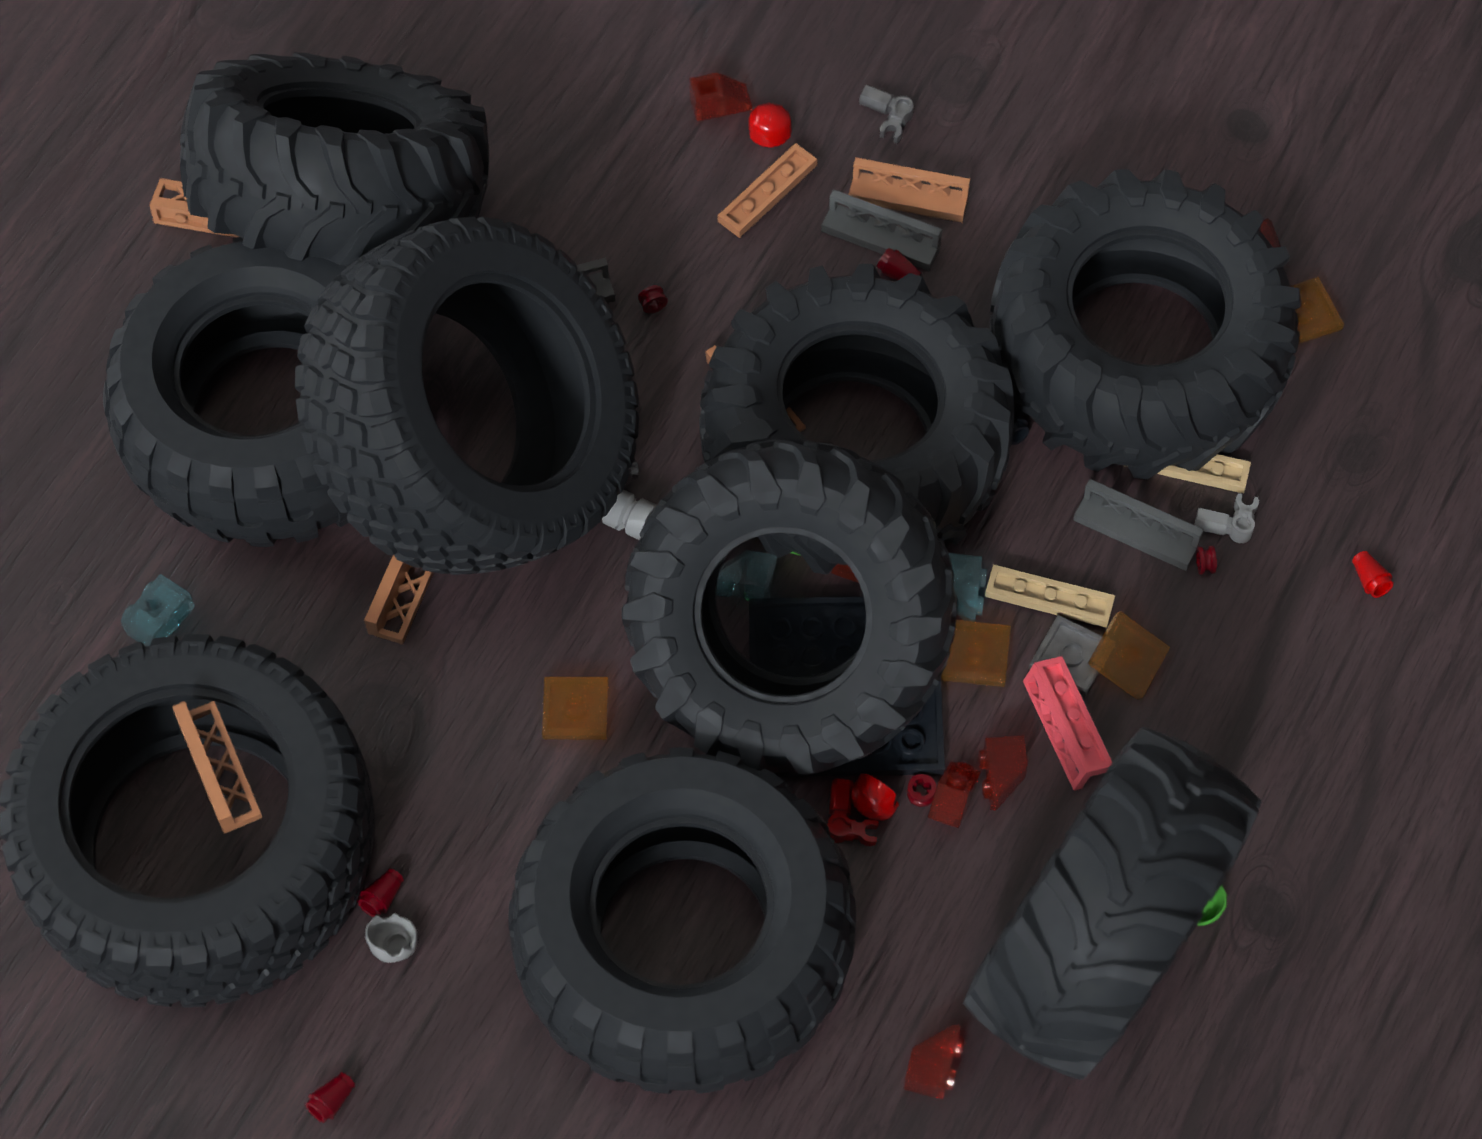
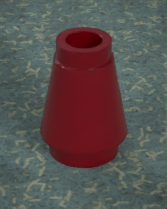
(896, 265)
(380, 894)
(329, 1098)

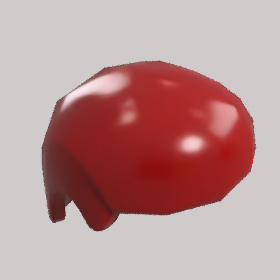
(770, 125)
(873, 798)

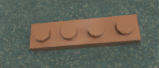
(767, 190)

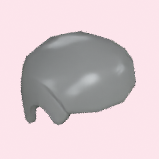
(391, 938)

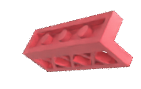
(1067, 721)

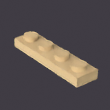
(1219, 472)
(1050, 596)

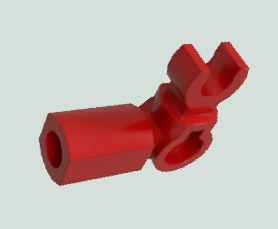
(839, 825)

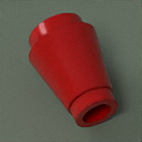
(1372, 574)

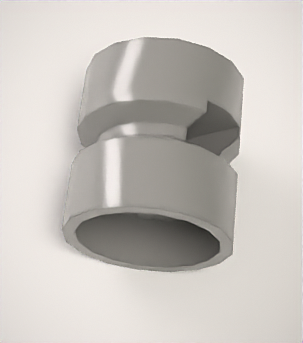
(629, 514)

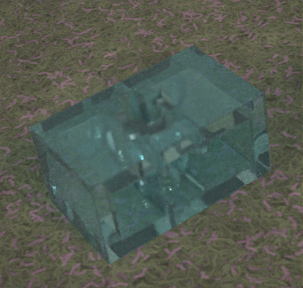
(157, 611)

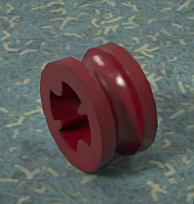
(652, 299)
(1206, 560)
(927, 783)

